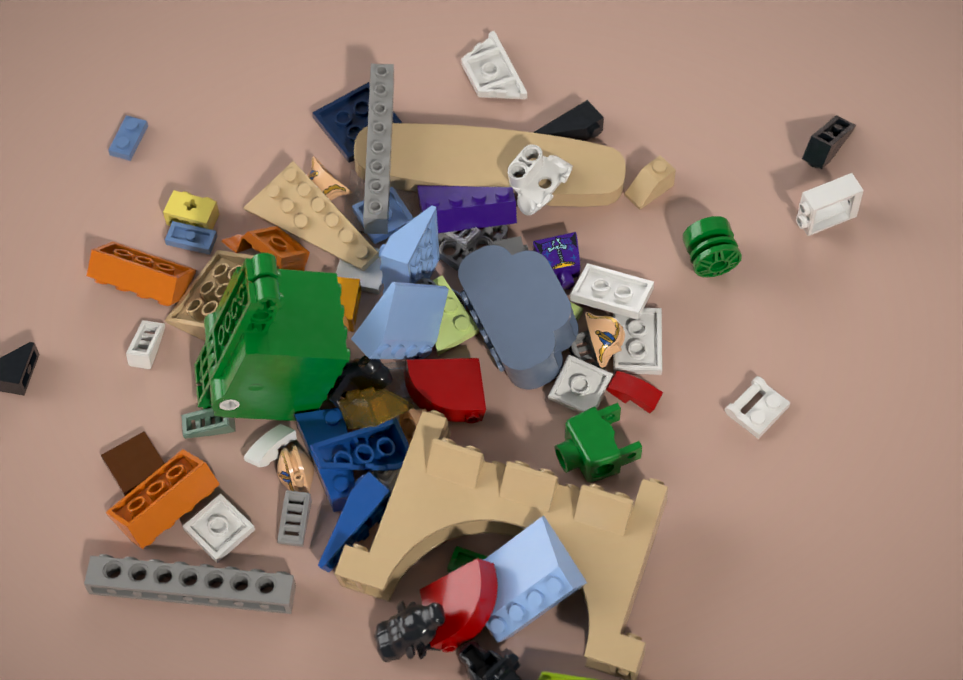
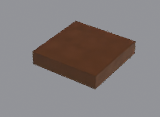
(132, 462)

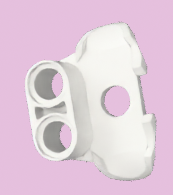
(530, 194)

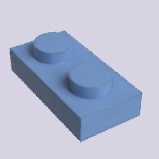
(128, 138)
(191, 237)

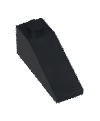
(578, 123)
(827, 142)

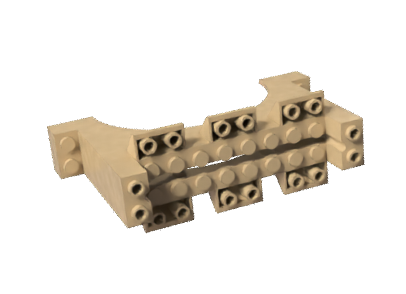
(456, 493)

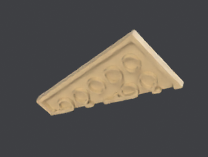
(306, 212)

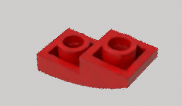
(629, 387)

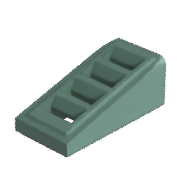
(216, 429)

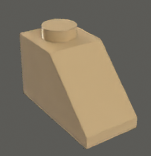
(651, 182)

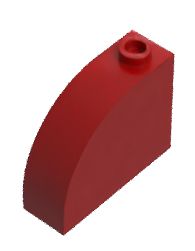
(447, 387)
(467, 600)

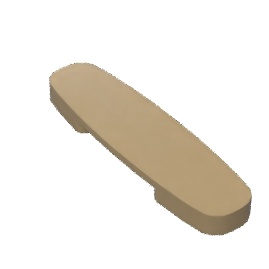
(482, 157)

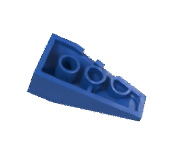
(364, 449)
(361, 512)

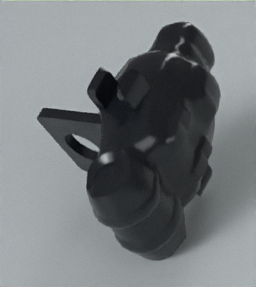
(360, 375)
(409, 631)
(488, 664)

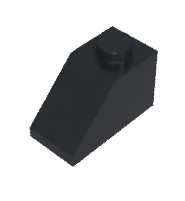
(17, 369)

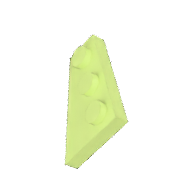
(456, 322)

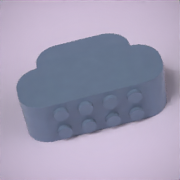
(519, 312)

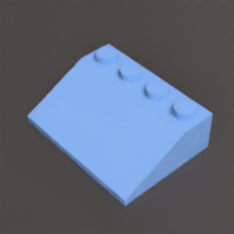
(411, 250)
(403, 322)
(531, 578)

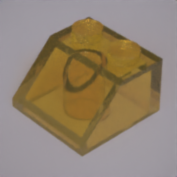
(371, 407)

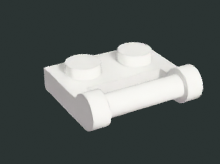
(763, 413)

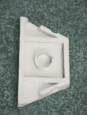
(492, 71)

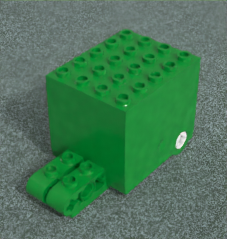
(272, 343)

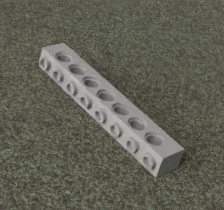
(379, 149)
(201, 593)

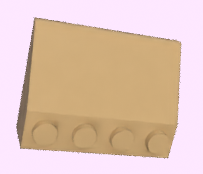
(205, 293)

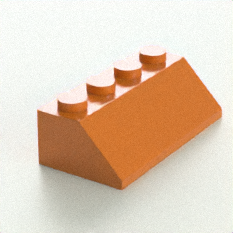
(139, 273)
(163, 498)

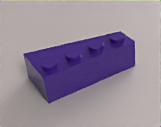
(469, 206)

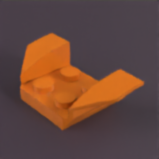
(272, 240)

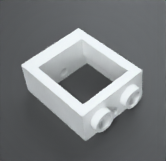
(829, 204)

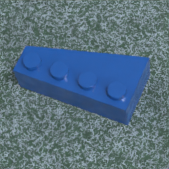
(319, 426)

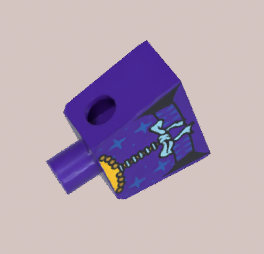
(562, 256)

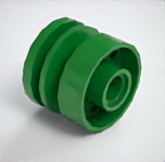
(712, 246)

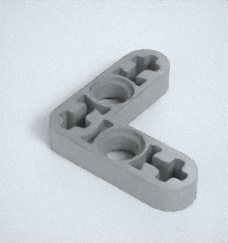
(483, 238)

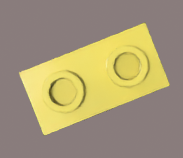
(191, 210)

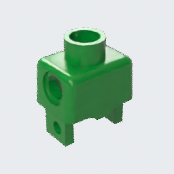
(592, 446)

